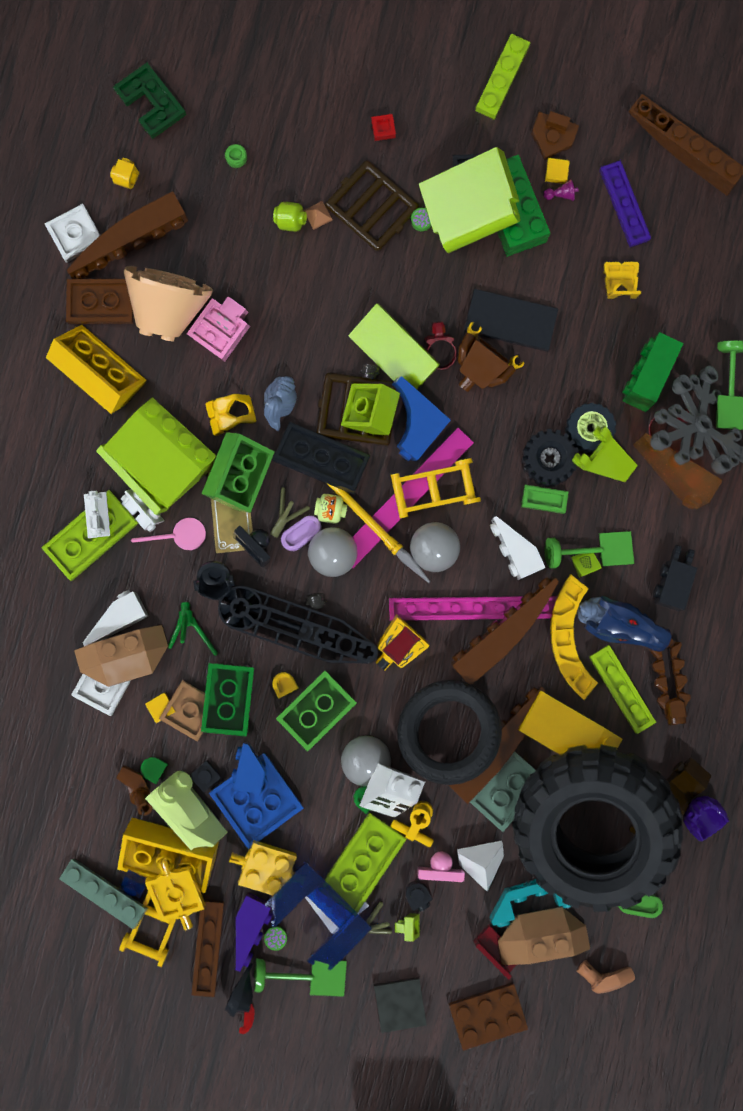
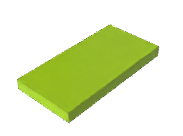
(393, 347)
(75, 551)
(364, 861)

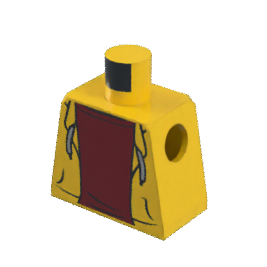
(400, 644)

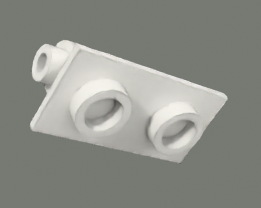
(97, 514)
(146, 518)

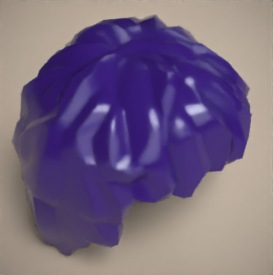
(704, 817)

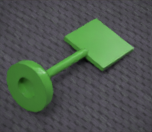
(730, 407)
(614, 547)
(323, 981)

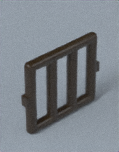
(362, 231)
(343, 432)

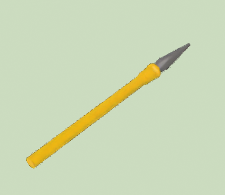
(389, 541)

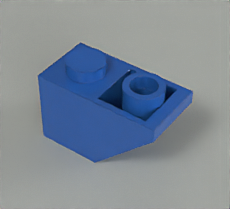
(250, 771)

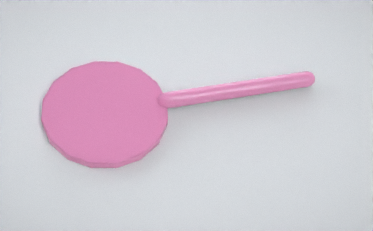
(187, 534)

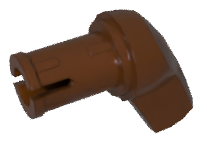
(137, 789)

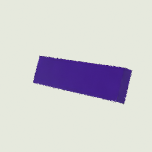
(625, 203)

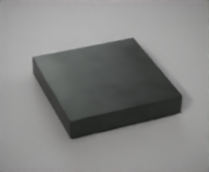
(400, 1005)

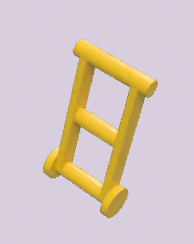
(462, 465)
(159, 955)

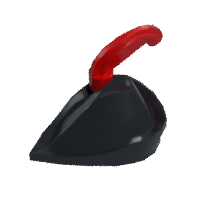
(241, 1001)

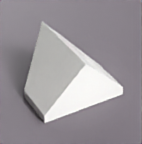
(482, 862)

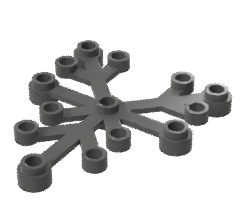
(699, 424)

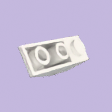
(520, 552)

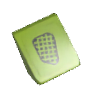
(585, 563)

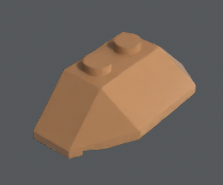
(123, 656)
(542, 937)

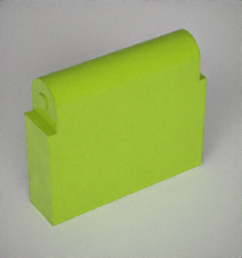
(471, 200)

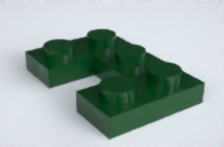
(166, 108)

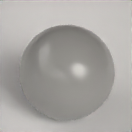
(435, 547)
(332, 552)
(361, 758)

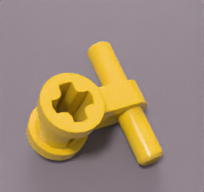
(417, 823)

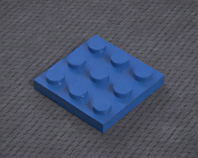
(254, 814)

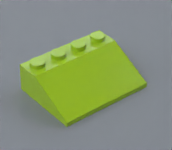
(160, 453)

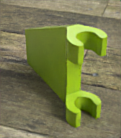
(607, 459)

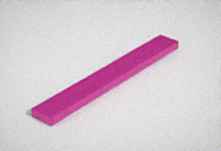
(413, 491)
(458, 608)

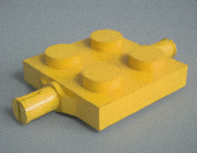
(264, 867)
(175, 893)

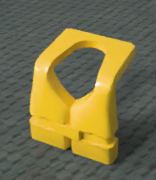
(624, 275)
(219, 413)

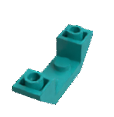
(503, 912)

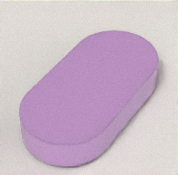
(300, 533)

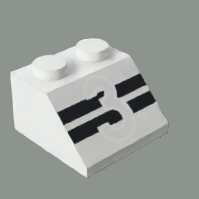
(391, 791)

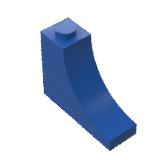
(423, 421)

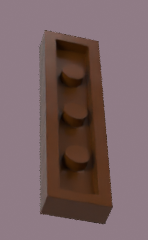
(208, 949)

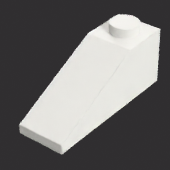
(120, 615)

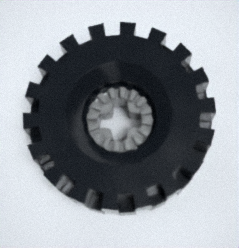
(551, 443)

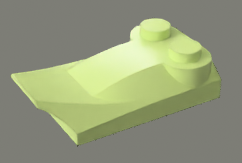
(186, 812)

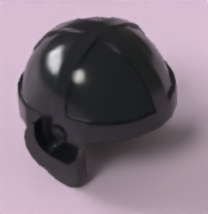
(214, 580)

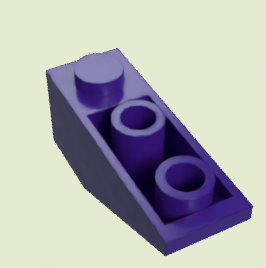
(248, 926)

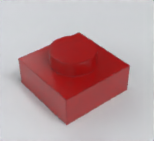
(383, 127)

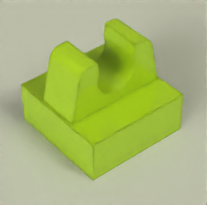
(409, 927)

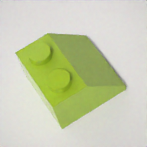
(370, 408)

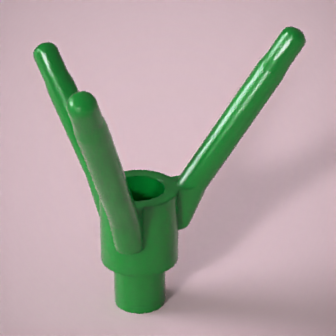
(186, 619)

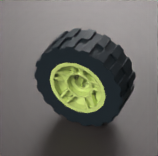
(583, 417)

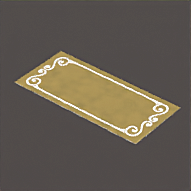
(224, 523)

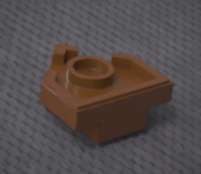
(553, 133)

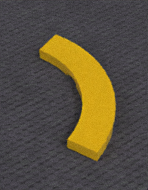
(563, 637)

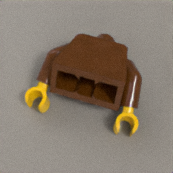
(483, 363)

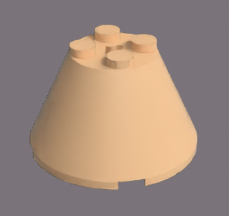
(164, 301)

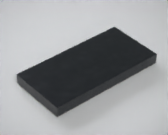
(512, 320)
(321, 458)

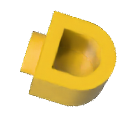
(124, 173)

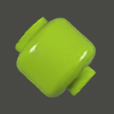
(289, 216)

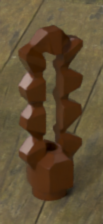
(676, 707)

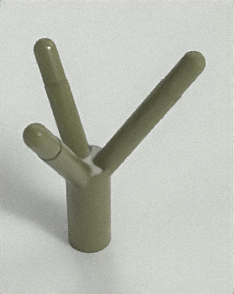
(283, 519)
(376, 929)

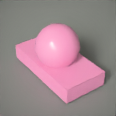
(441, 869)

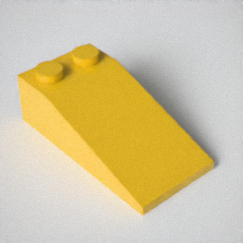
(562, 727)

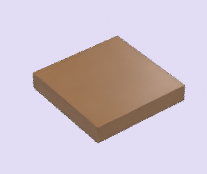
(189, 706)

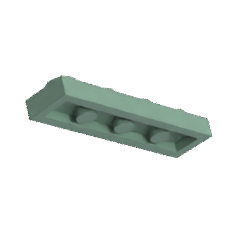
(103, 893)

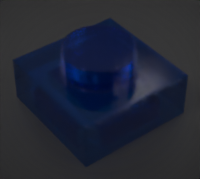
(133, 884)

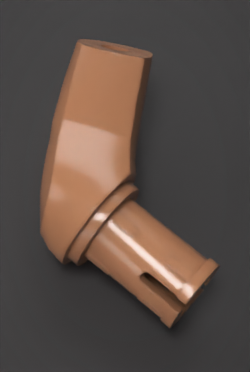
(605, 982)

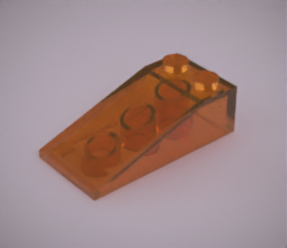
(687, 481)

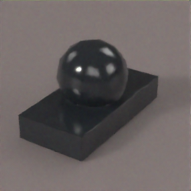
(254, 544)

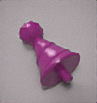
(565, 191)

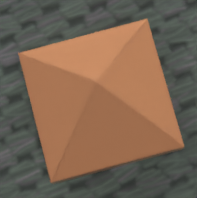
(318, 215)

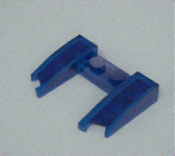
(350, 925)

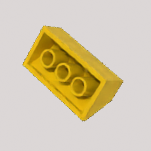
(95, 368)
(148, 842)

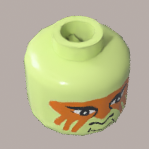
(330, 508)

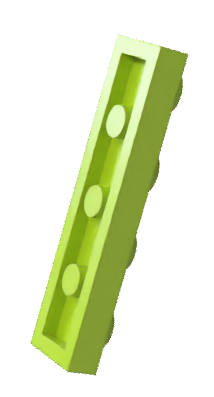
(502, 76)
(153, 504)
(622, 689)

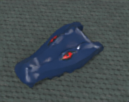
(628, 625)

